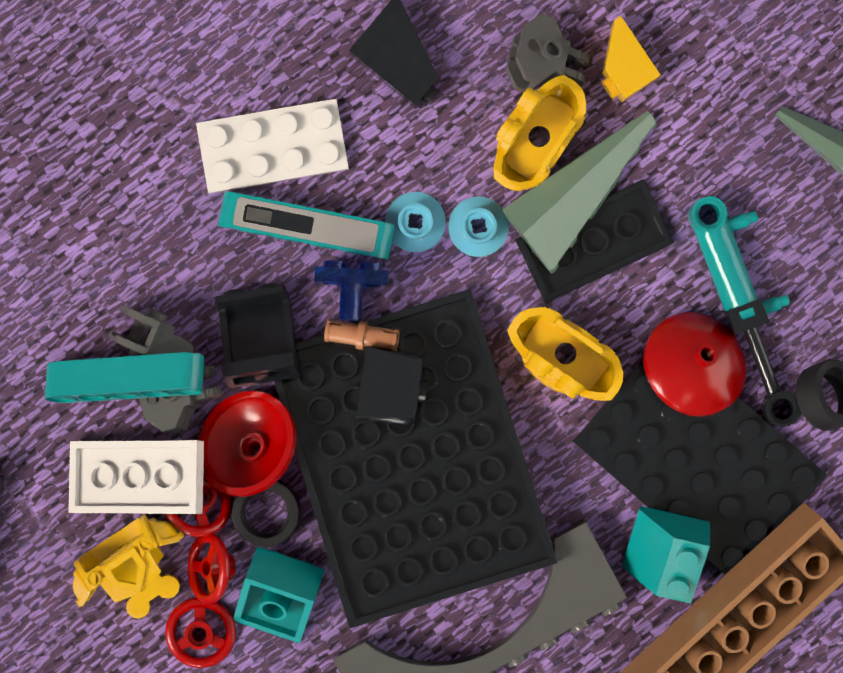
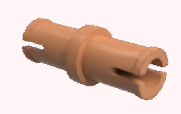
(361, 335)

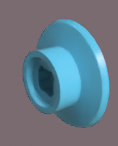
(432, 226)
(480, 243)

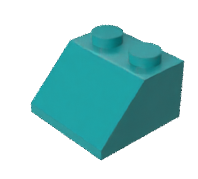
(667, 552)
(278, 594)

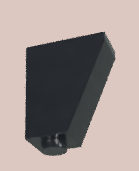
(397, 56)

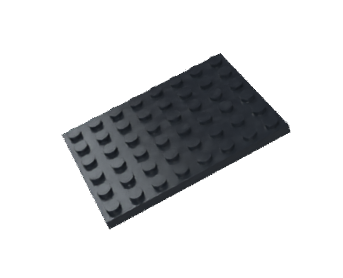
(425, 503)

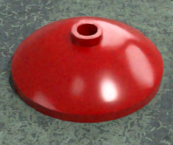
(682, 375)
(235, 431)

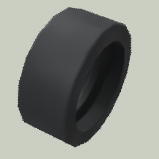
(811, 397)
(274, 538)

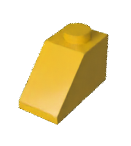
(626, 64)

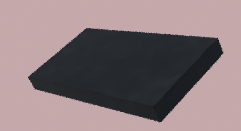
(616, 236)

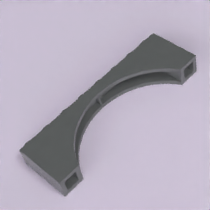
(574, 593)

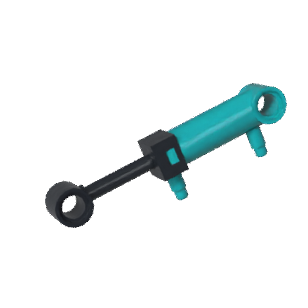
(740, 303)

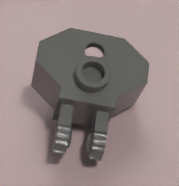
(541, 55)
(150, 334)
(175, 412)

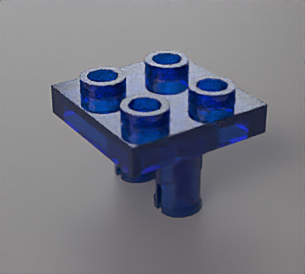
(351, 284)

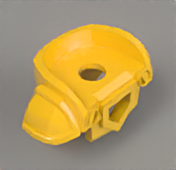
(555, 106)
(592, 374)
(129, 566)

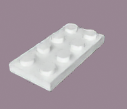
(272, 146)
(136, 477)

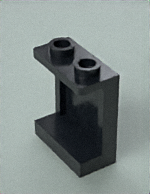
(257, 336)

